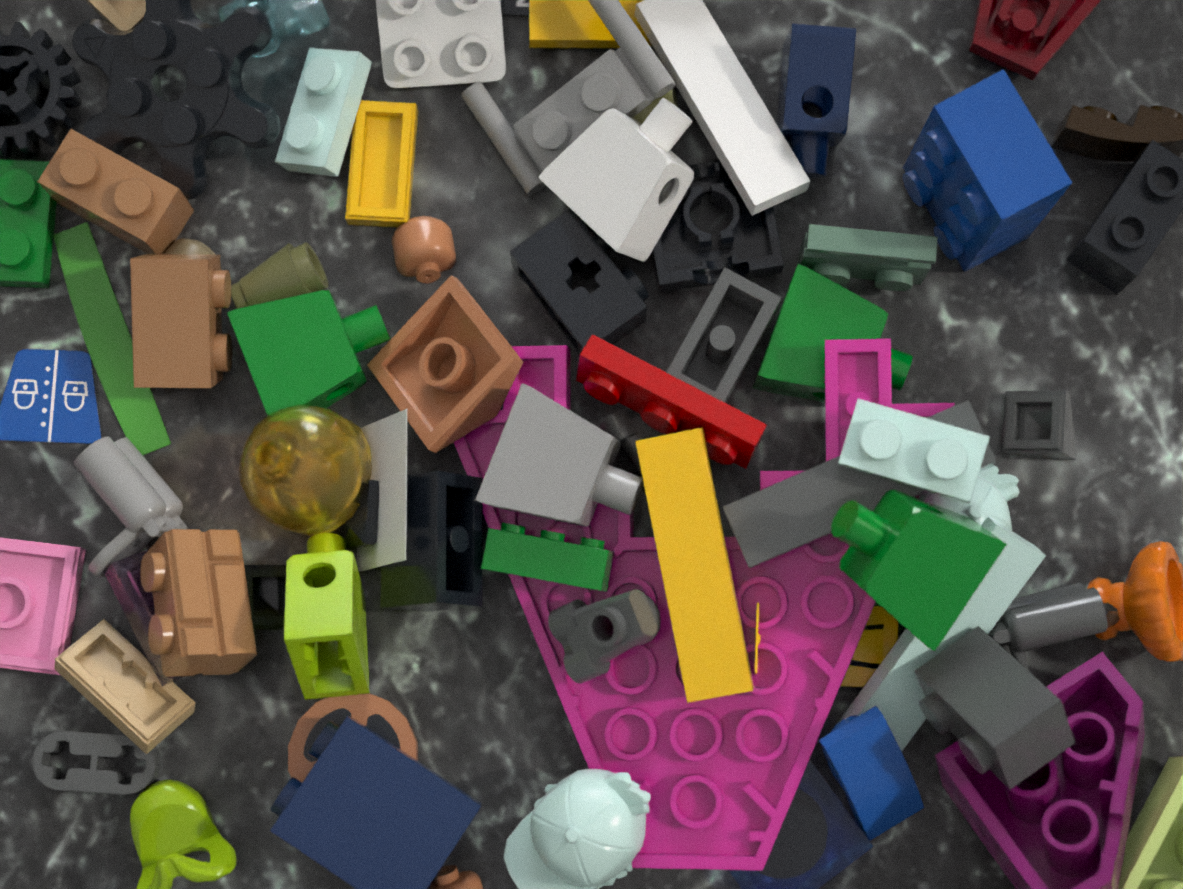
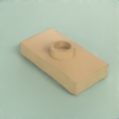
(124, 686)

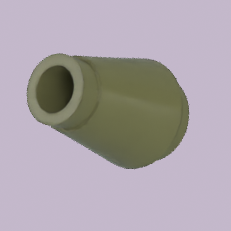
(281, 276)

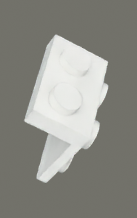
(440, 42)

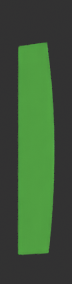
(108, 338)

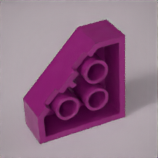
(1074, 813)

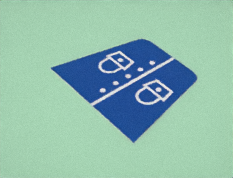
(50, 398)

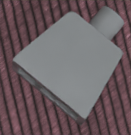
(556, 465)

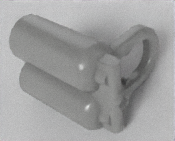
(132, 493)

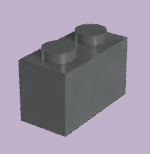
(724, 335)
(993, 708)

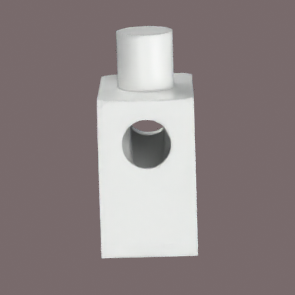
(625, 177)

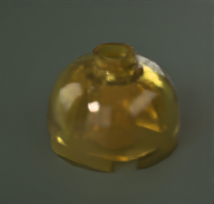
(305, 468)

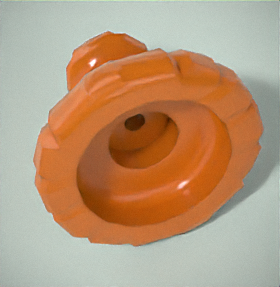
(1148, 601)

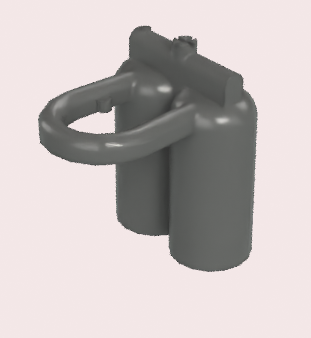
(1049, 619)

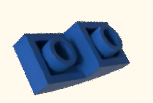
(871, 772)

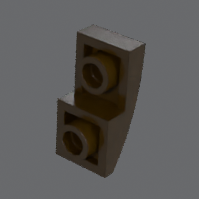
(1099, 135)

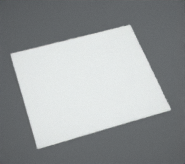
(389, 467)

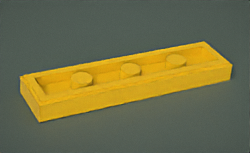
(694, 565)

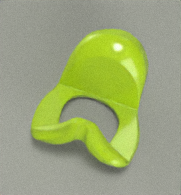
(171, 822)

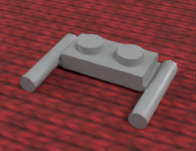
(616, 80)

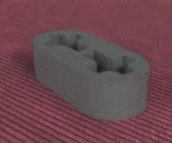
(96, 778)

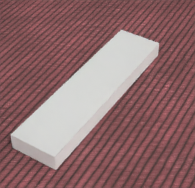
(723, 101)

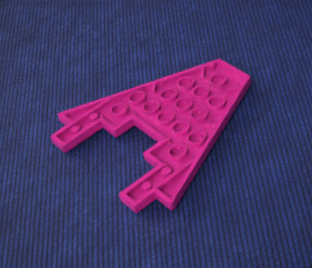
(726, 763)

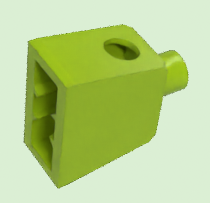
(326, 620)

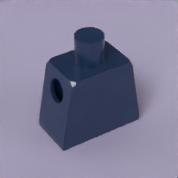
(815, 72)

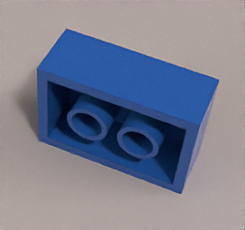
(983, 171)

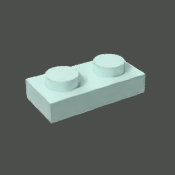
(323, 111)
(913, 450)

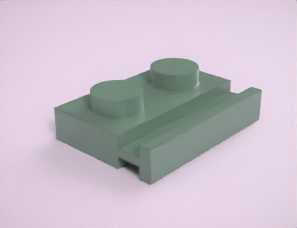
(887, 257)

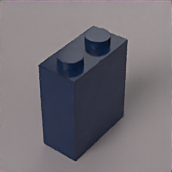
(372, 811)

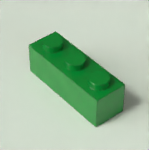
(548, 557)

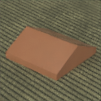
(447, 367)

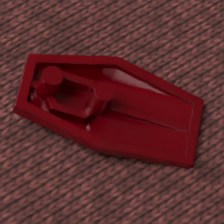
(1026, 32)

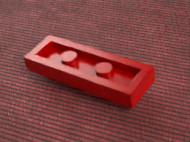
(668, 402)

